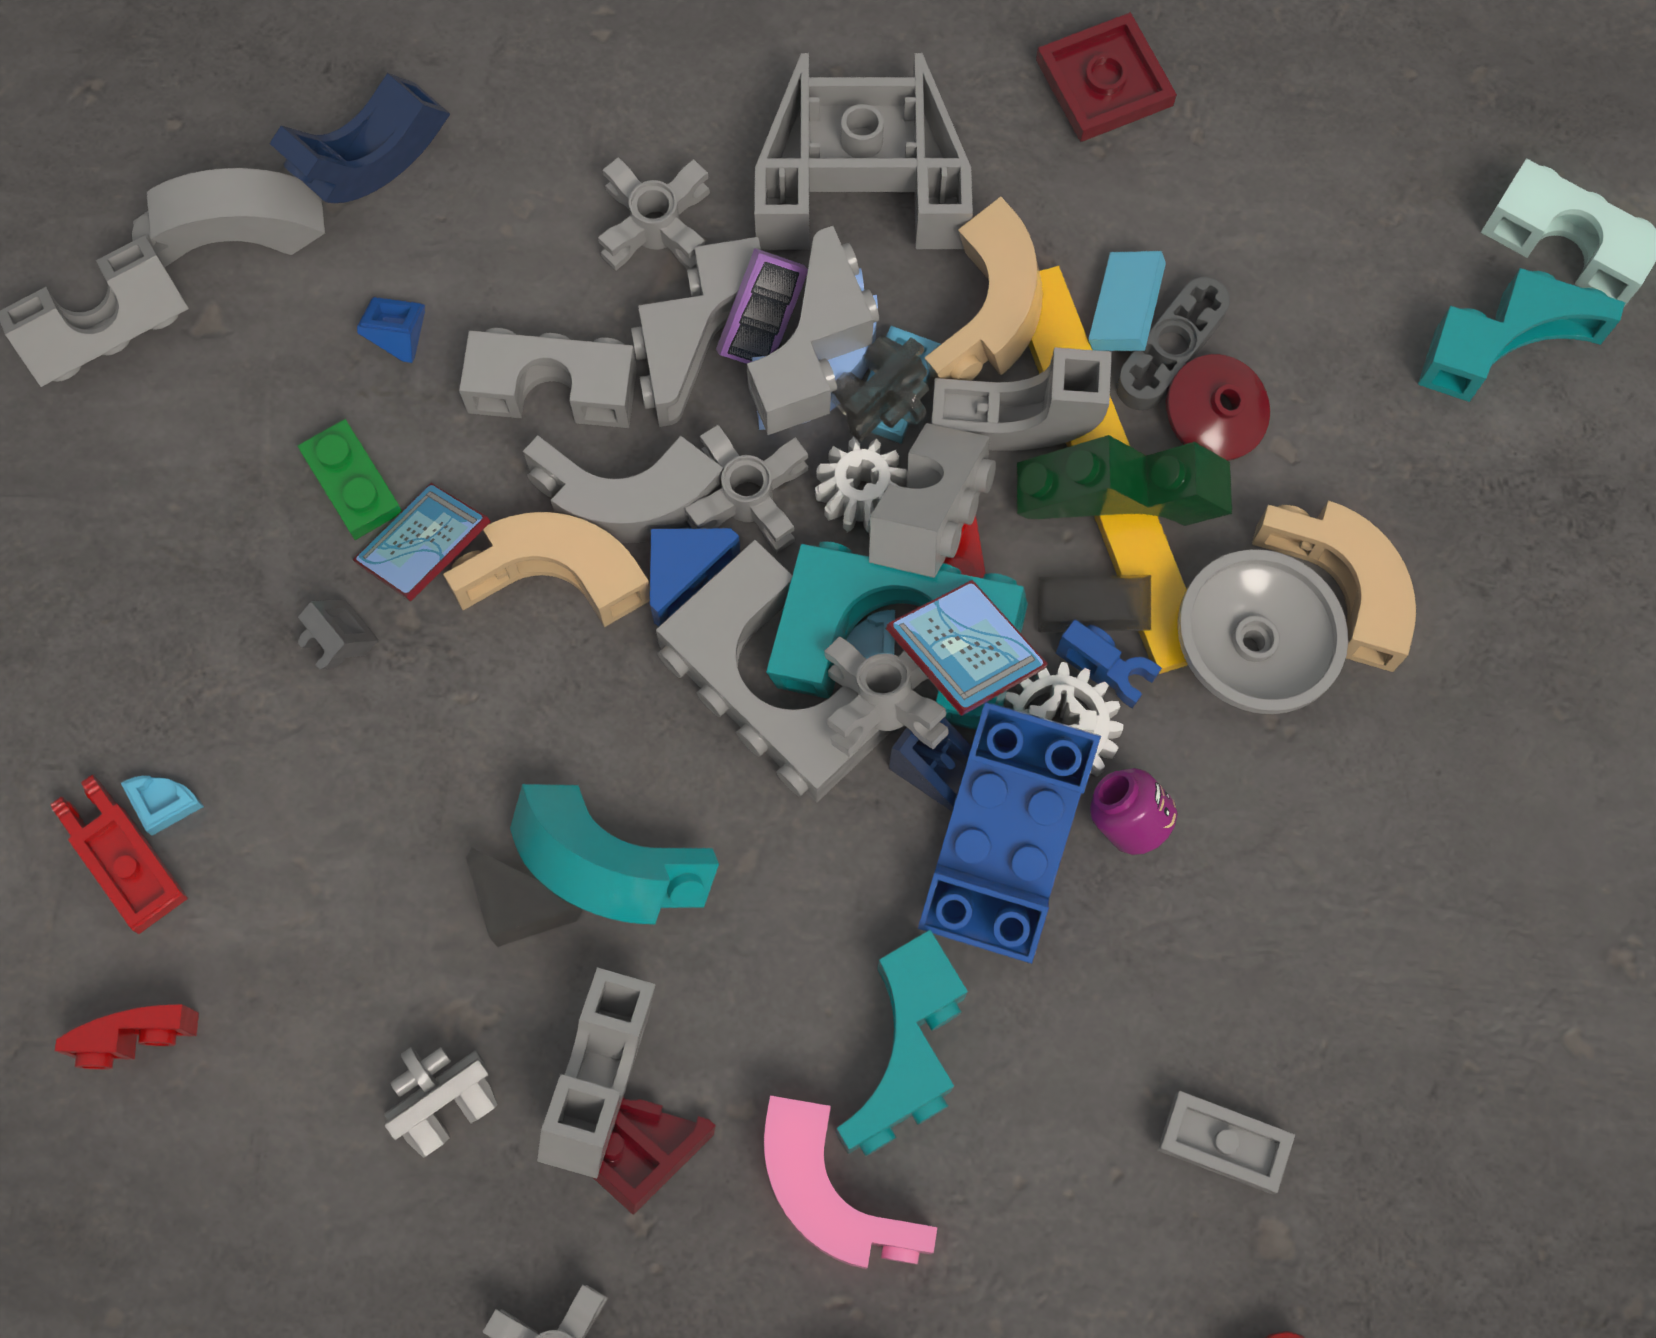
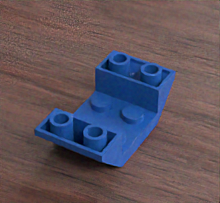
(1008, 831)

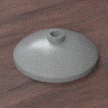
(1281, 609)

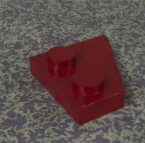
(648, 1151)

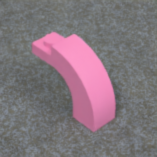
(800, 1182)

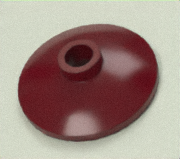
(1199, 416)

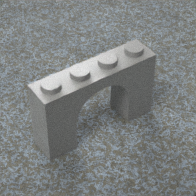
(706, 644)

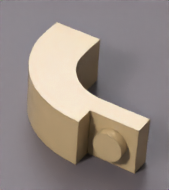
(1012, 309)
(557, 548)
(1364, 566)

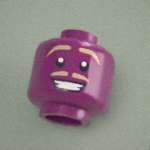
(1133, 811)

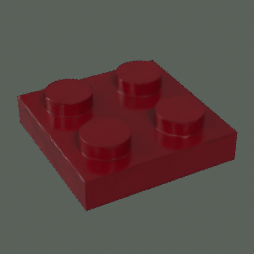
(1105, 77)

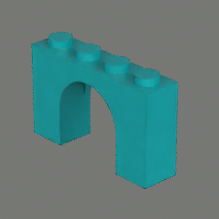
(839, 588)

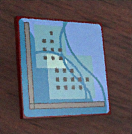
(421, 541)
(966, 647)

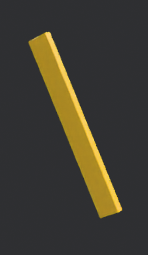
(1132, 540)

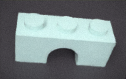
(1614, 244)

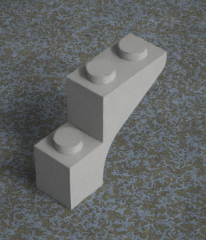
(834, 320)
(680, 330)

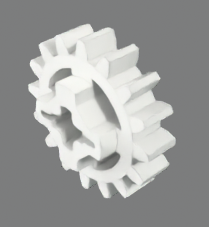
(1062, 693)

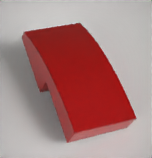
(115, 1035)

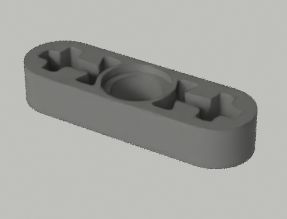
(1175, 321)

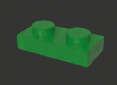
(350, 479)

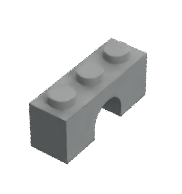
(60, 341)
(506, 366)
(924, 522)
(597, 1073)

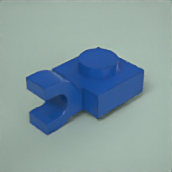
(1096, 651)

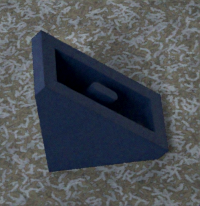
(935, 770)

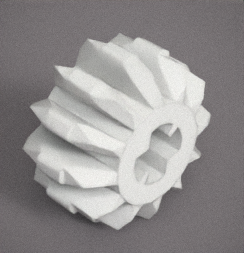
(844, 475)

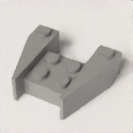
(862, 139)

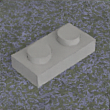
(1226, 1142)

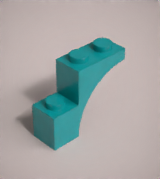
(1530, 311)
(920, 991)

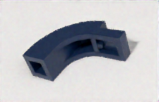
(369, 148)

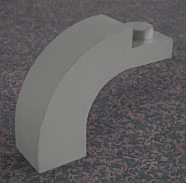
(230, 207)
(1030, 412)
(627, 505)

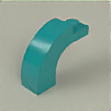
(599, 870)

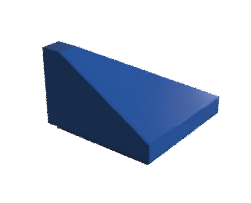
(393, 326)

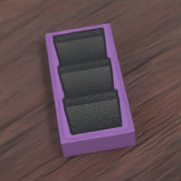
(761, 307)

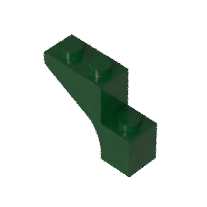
(1113, 479)

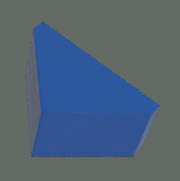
(685, 563)

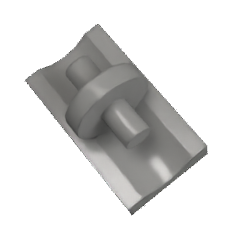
(416, 1116)

